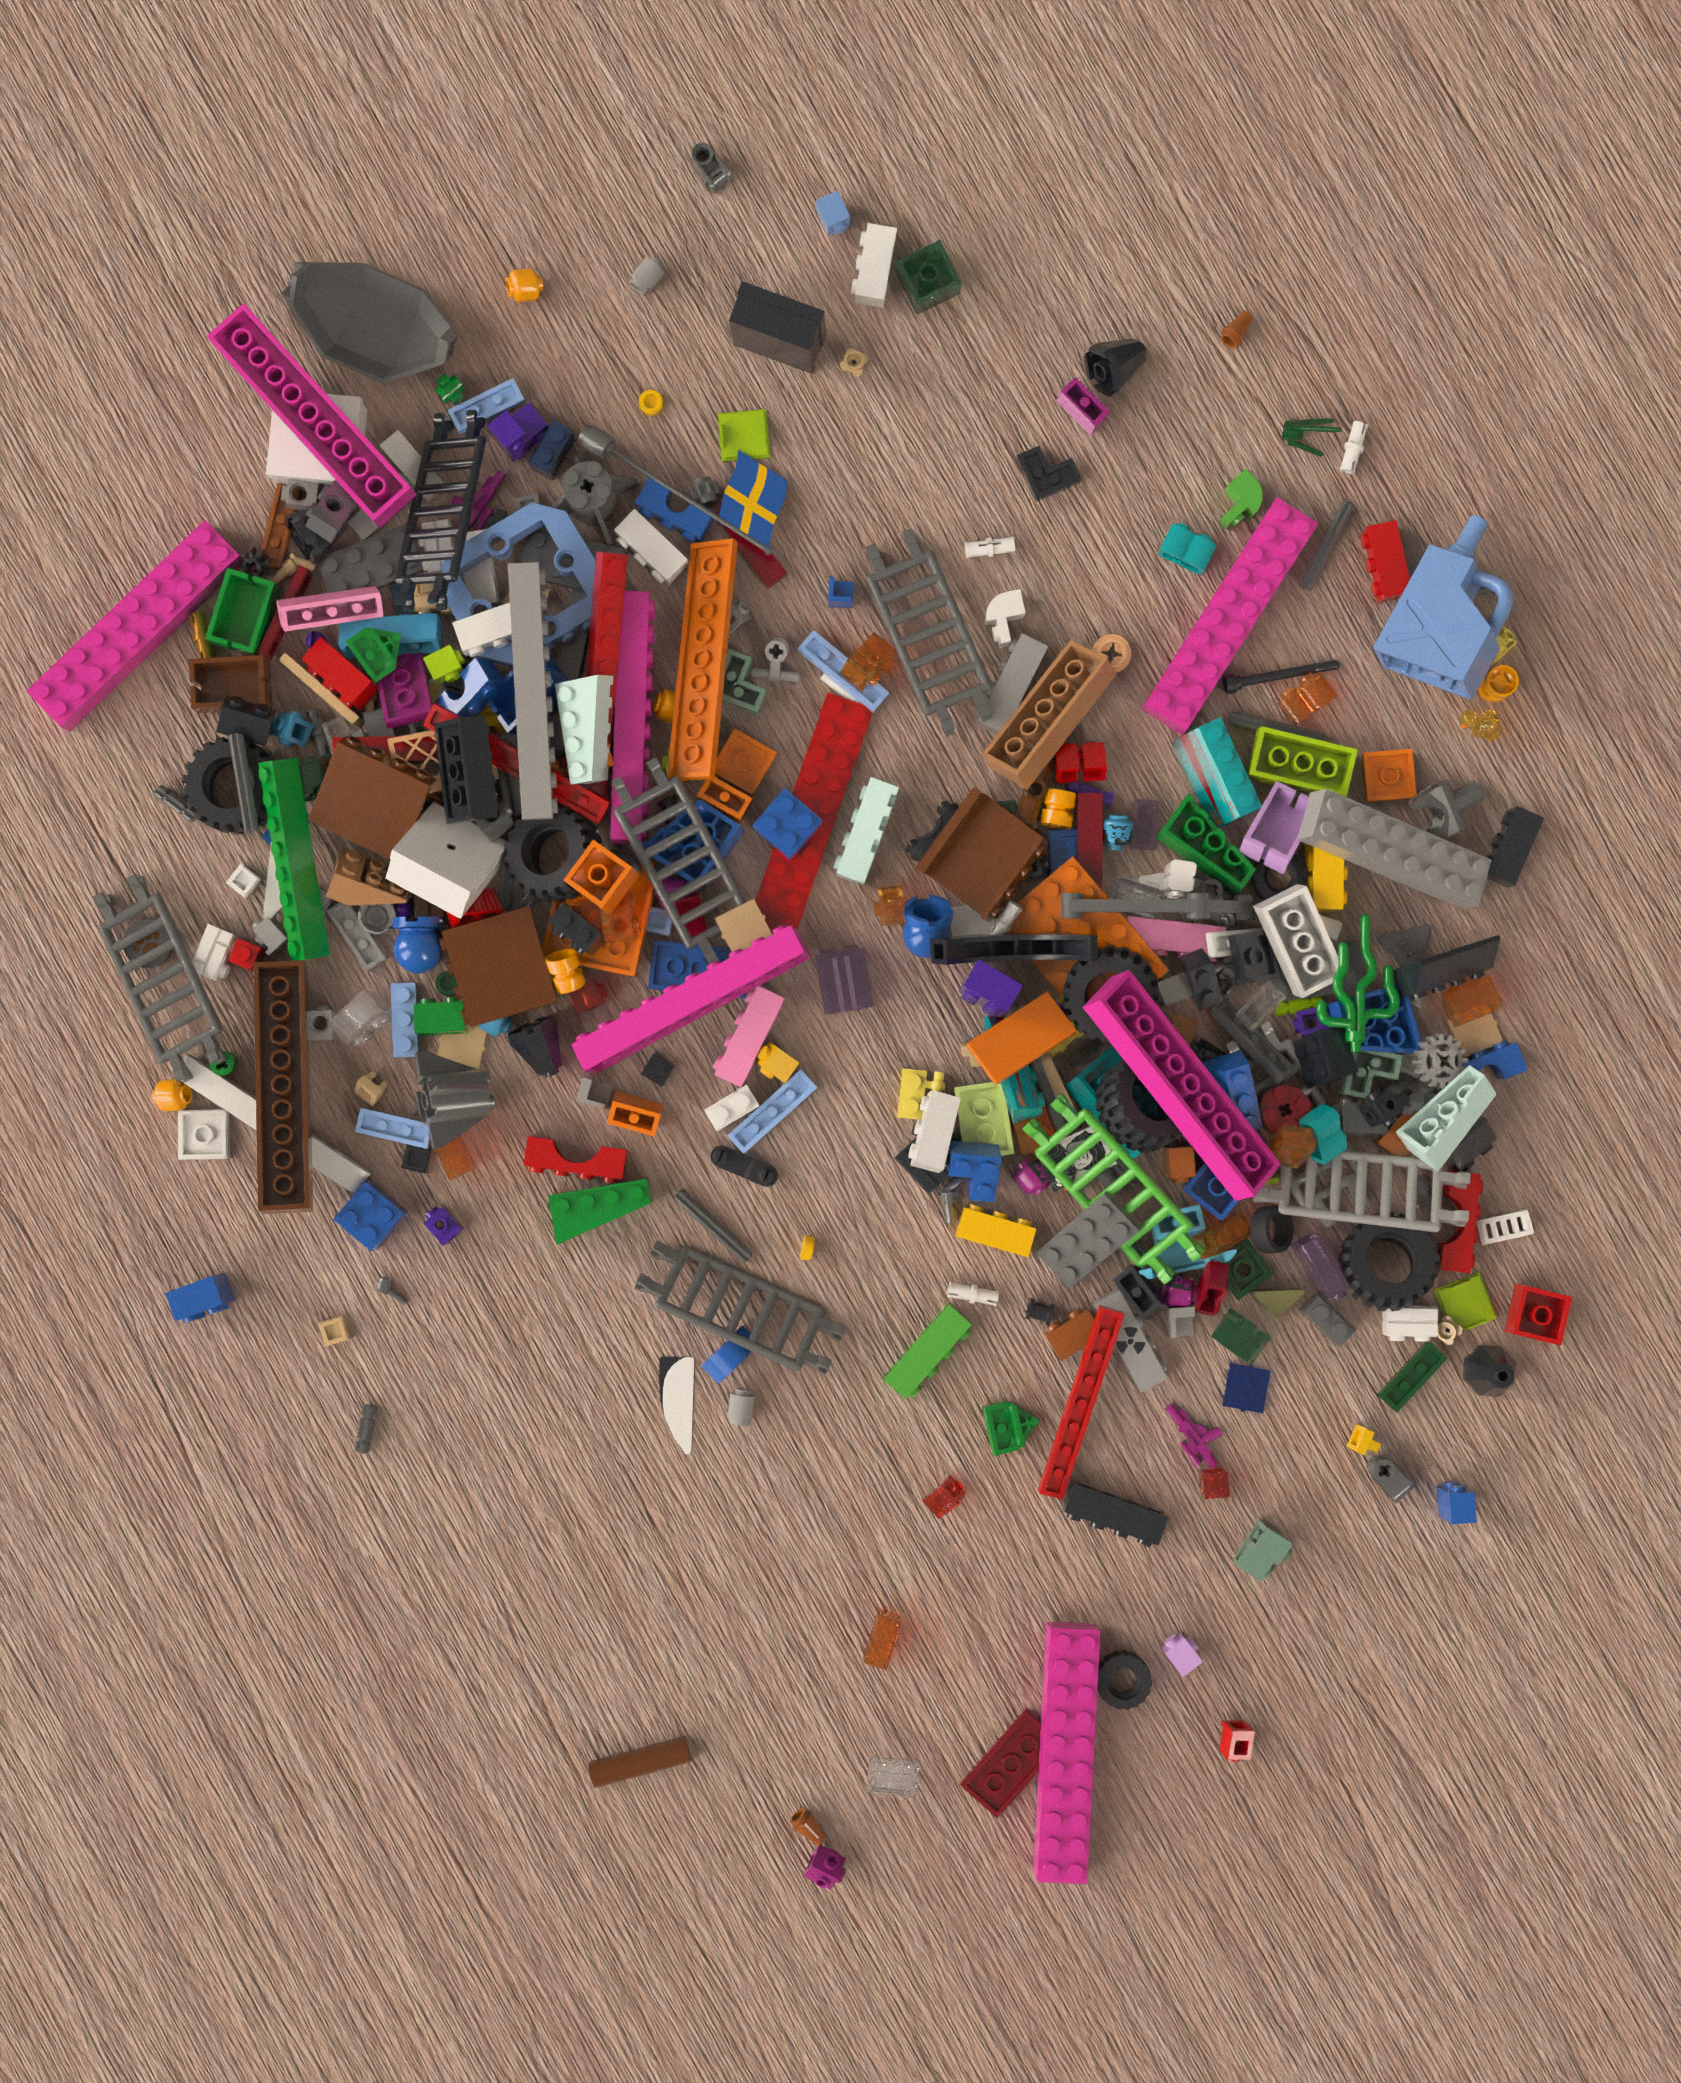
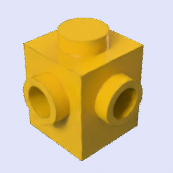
(775, 1062)

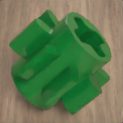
(450, 389)

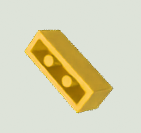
(996, 1230)

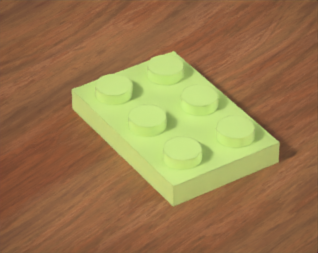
(984, 1116)

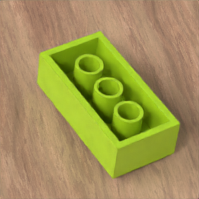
(1300, 762)

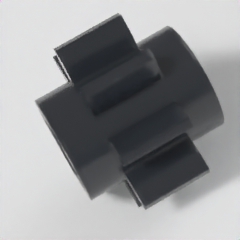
(256, 562)

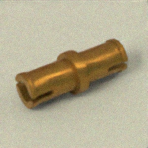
(200, 630)

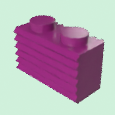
(1083, 406)

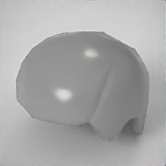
(377, 917)

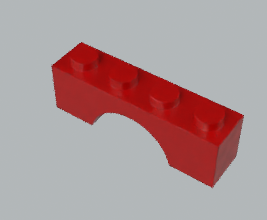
(544, 1154)
(1457, 1252)

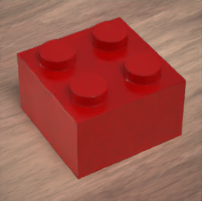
(1538, 1314)

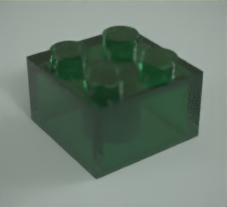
(928, 277)

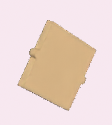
(743, 926)
(1476, 1034)
(464, 1047)

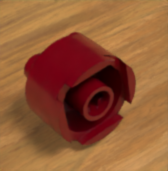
(1295, 1104)

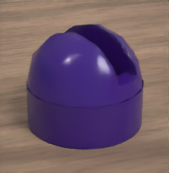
(309, 639)
(404, 910)

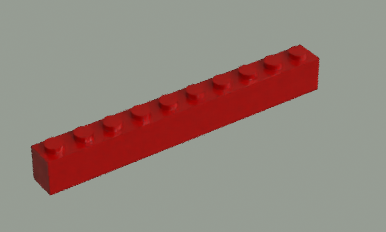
(606, 629)

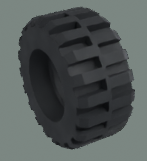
(200, 785)
(525, 847)
(1083, 972)
(1124, 1118)
(1377, 1291)

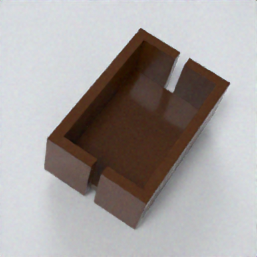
(231, 677)

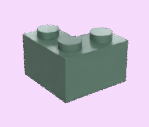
(738, 692)
(1370, 1065)
(1261, 1550)

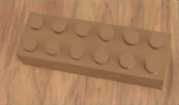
(1049, 714)

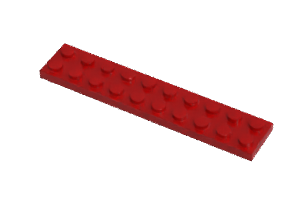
(821, 789)

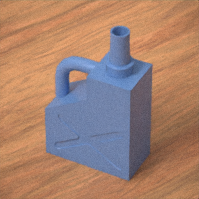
(1435, 625)

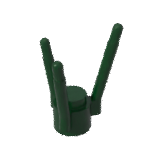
(1294, 430)

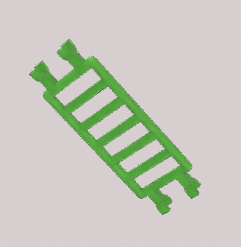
(1062, 1105)

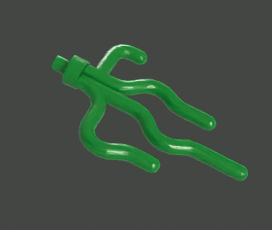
(1355, 1013)

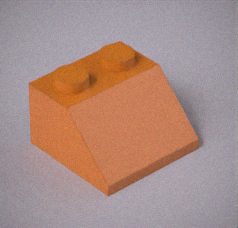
(601, 877)

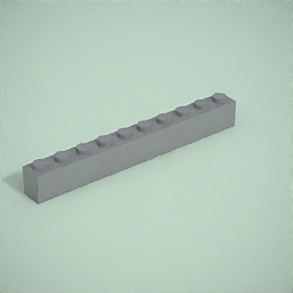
(531, 691)

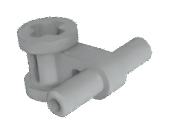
(775, 673)

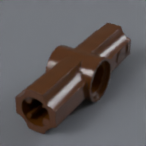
(1029, 804)

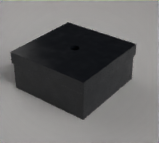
(777, 327)

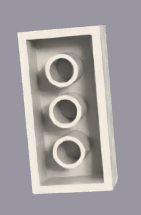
(1299, 940)

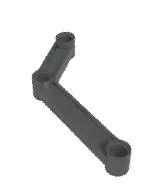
(1196, 906)

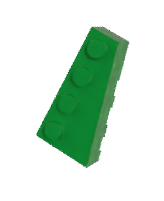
(1200, 841)
(592, 1207)

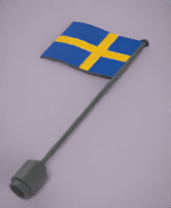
(748, 503)

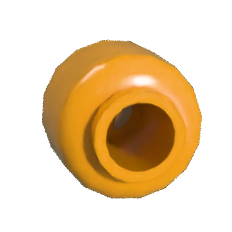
(524, 285)
(664, 705)
(172, 1095)

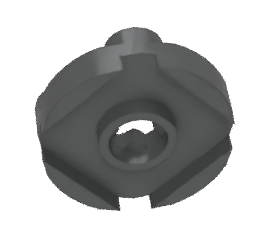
(1411, 1093)

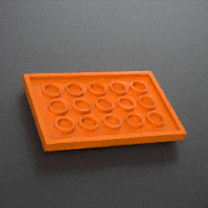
(1043, 914)

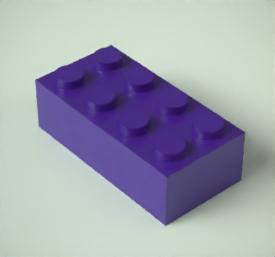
(989, 989)

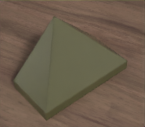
(1277, 1300)

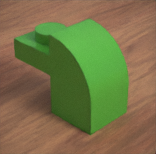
(1247, 496)

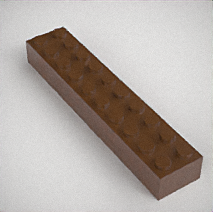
(282, 1087)

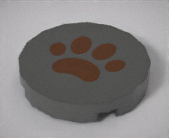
(147, 943)

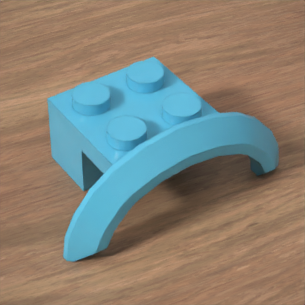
(1176, 1254)

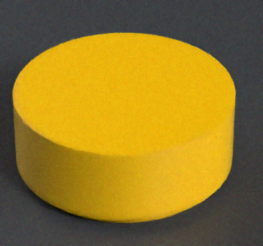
(651, 402)
(807, 1247)

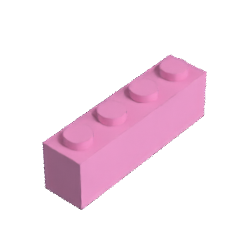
(330, 608)
(1173, 936)
(749, 1036)

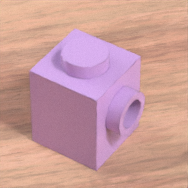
(1182, 1653)

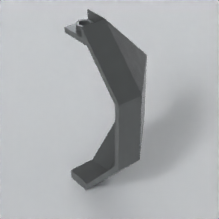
(369, 319)

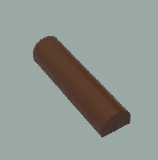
(639, 1762)

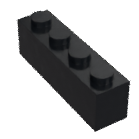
(1114, 1513)

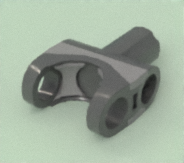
(1447, 805)

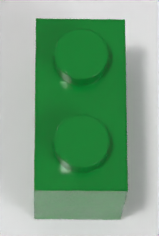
(439, 1017)

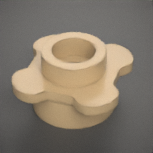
(852, 354)
(1448, 1337)

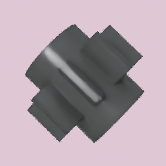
(704, 491)

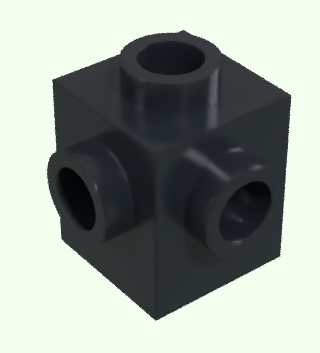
(1381, 1108)

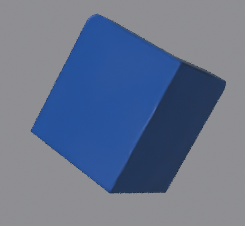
(840, 593)

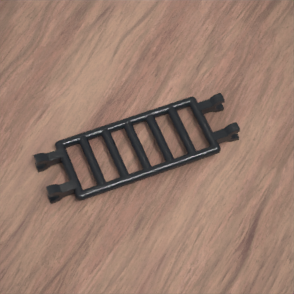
(440, 580)

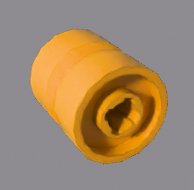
(1499, 683)
(1058, 809)
(565, 969)

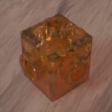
(890, 905)

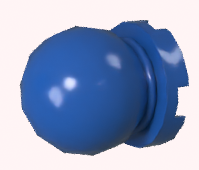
(925, 921)
(418, 945)

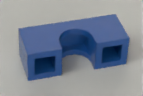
(653, 503)
(481, 684)
(1504, 1060)

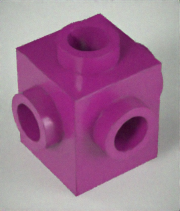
(825, 1867)

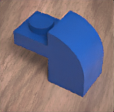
(726, 1358)

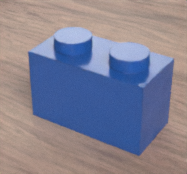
(1456, 1503)

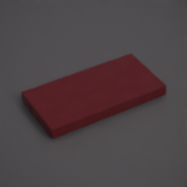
(1006, 1765)

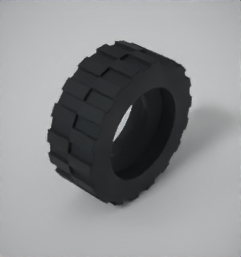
(1265, 890)
(1142, 1686)

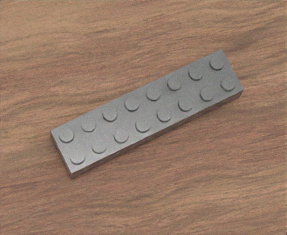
(1394, 849)

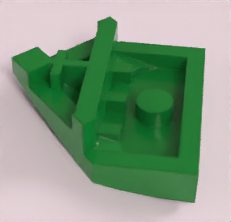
(375, 651)
(1007, 1426)

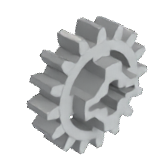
(1429, 1061)

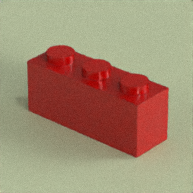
(1385, 560)
(339, 675)

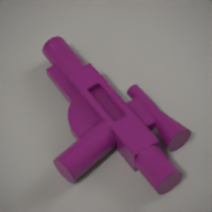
(482, 499)
(1196, 1435)

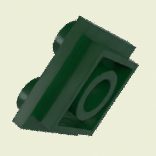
(1257, 1273)

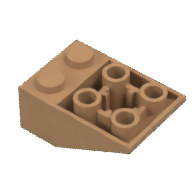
(363, 881)

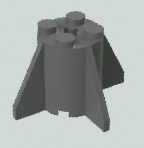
(592, 493)
(450, 1097)

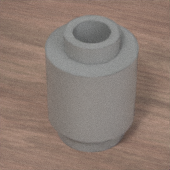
(646, 275)
(741, 1407)

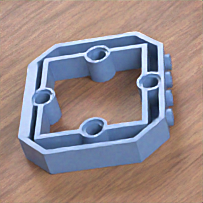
(511, 531)

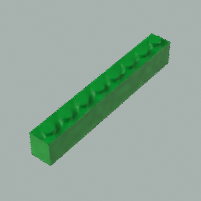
(294, 859)

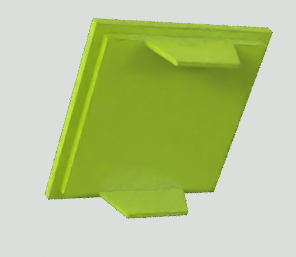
(744, 432)
(1466, 1301)

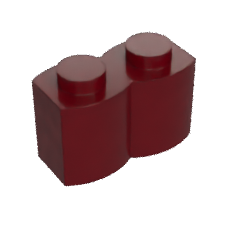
(1212, 1288)

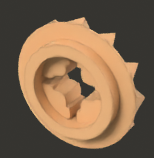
(1120, 647)

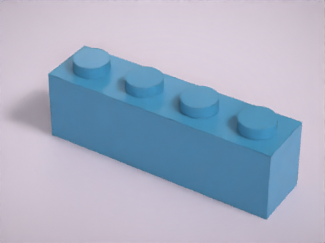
(418, 632)

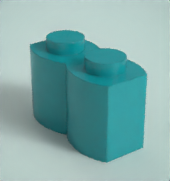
(1187, 548)
(1327, 1131)

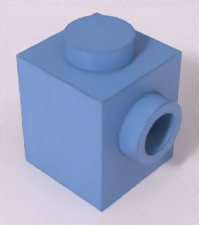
(833, 213)

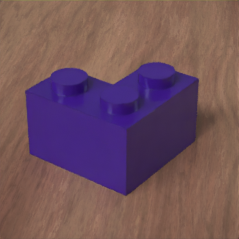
(518, 432)

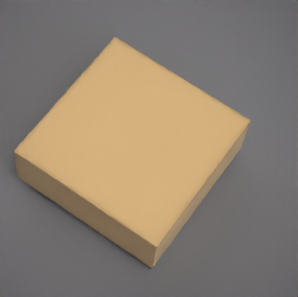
(334, 1330)

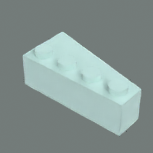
(585, 726)
(867, 831)
(1447, 1118)

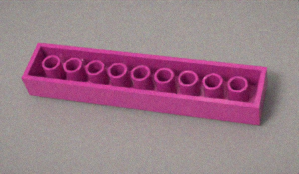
(311, 415)
(1229, 616)
(135, 626)
(633, 708)
(691, 1000)
(1182, 1085)
(1066, 1752)

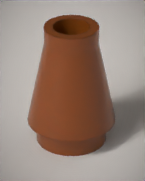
(1236, 330)
(807, 1825)

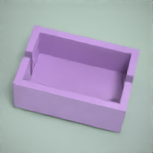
(1276, 829)

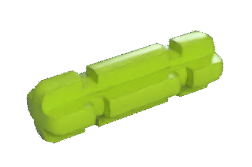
(1296, 1005)

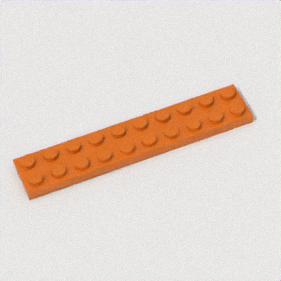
(702, 660)

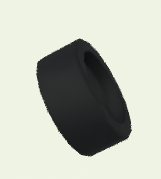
(1260, 1230)

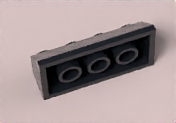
(466, 769)
(1446, 968)

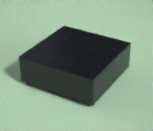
(416, 1158)

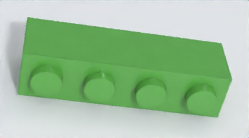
(927, 1351)

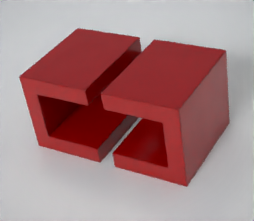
(1092, 762)

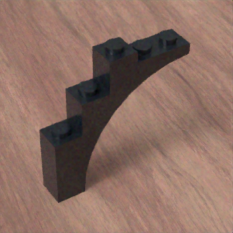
(1014, 946)

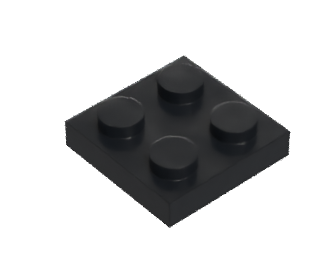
(1253, 957)

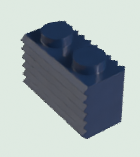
(552, 450)

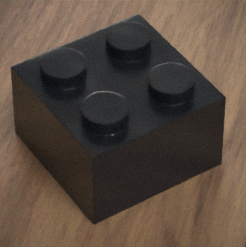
(1325, 1057)

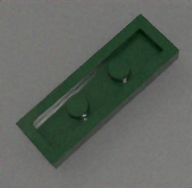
(1412, 1376)

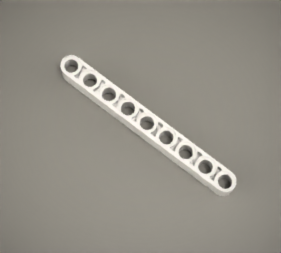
(243, 1106)

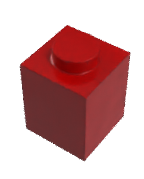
(246, 953)

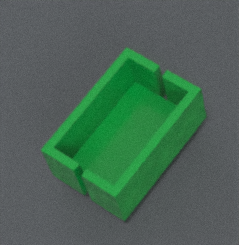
(242, 612)

